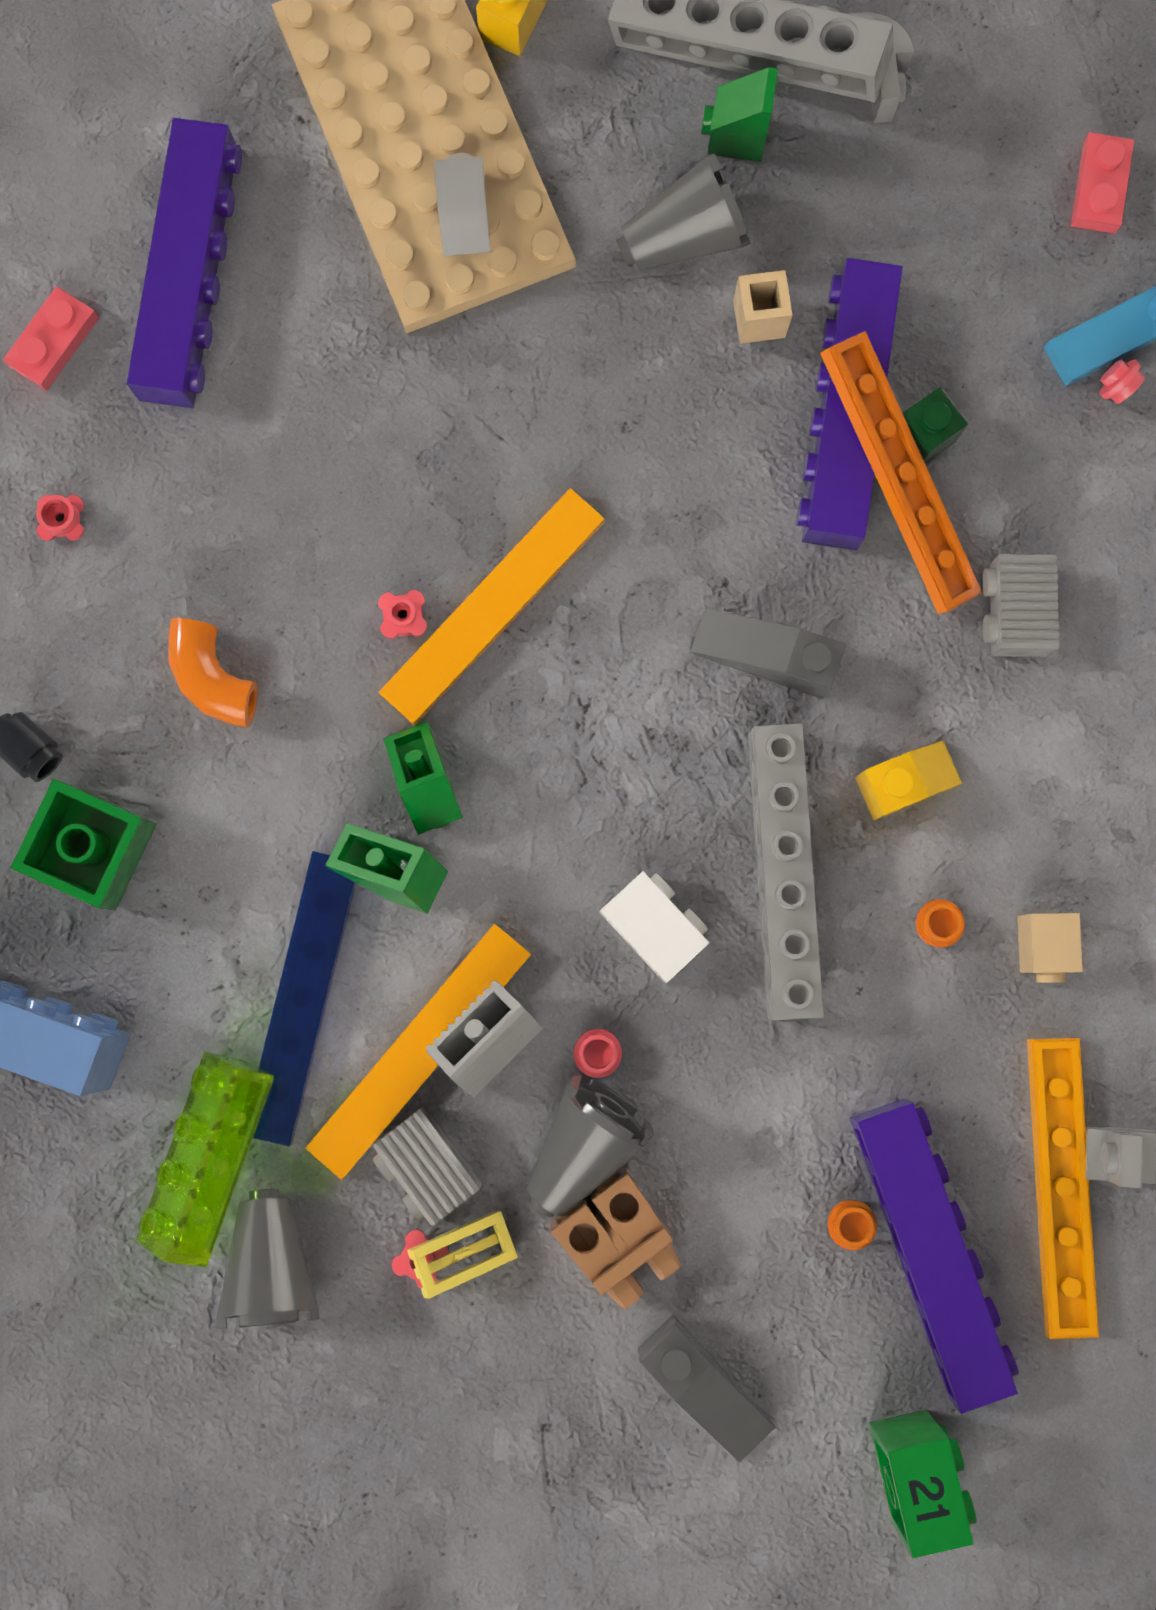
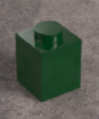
(934, 424)

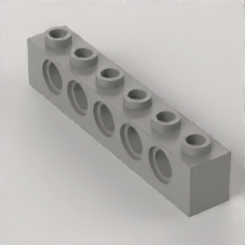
(725, 46)
(785, 872)

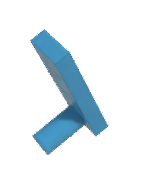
(1104, 338)

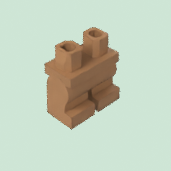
(619, 1245)

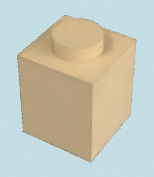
(762, 306)
(1049, 945)

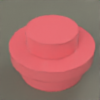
(1121, 381)
(597, 1053)

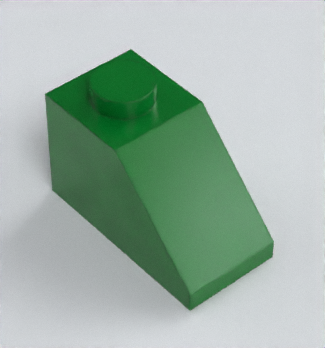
(741, 116)
(422, 778)
(388, 867)

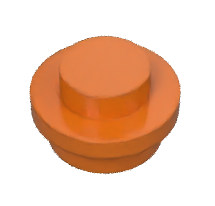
(940, 923)
(852, 1224)

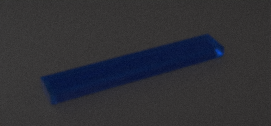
(303, 997)

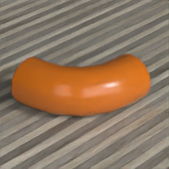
(203, 679)

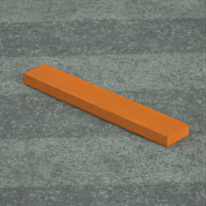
(901, 472)

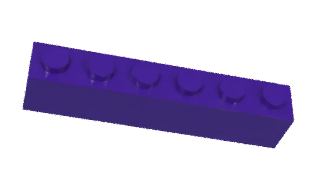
(184, 263)
(839, 468)
(934, 1256)

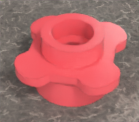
(50, 507)
(412, 624)
(404, 1266)

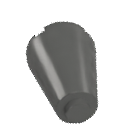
(685, 221)
(584, 1146)
(266, 1266)

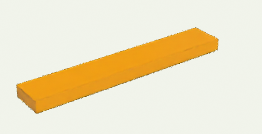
(492, 607)
(406, 1062)
(1062, 1188)

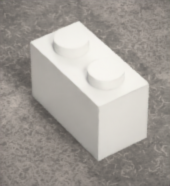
(655, 925)

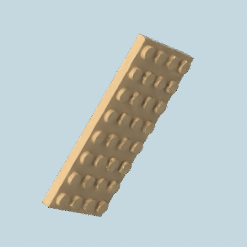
(392, 97)

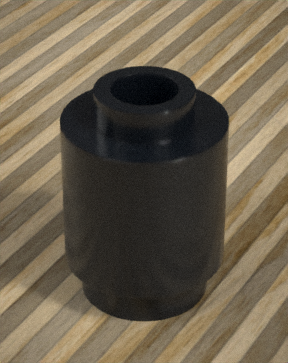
(27, 747)

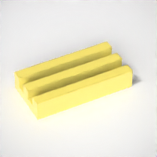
(424, 1270)

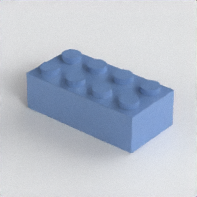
(57, 1046)

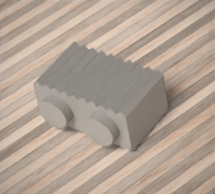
(1021, 605)
(484, 1039)
(426, 1167)

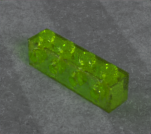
(204, 1160)

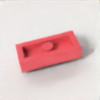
(1102, 183)
(51, 338)

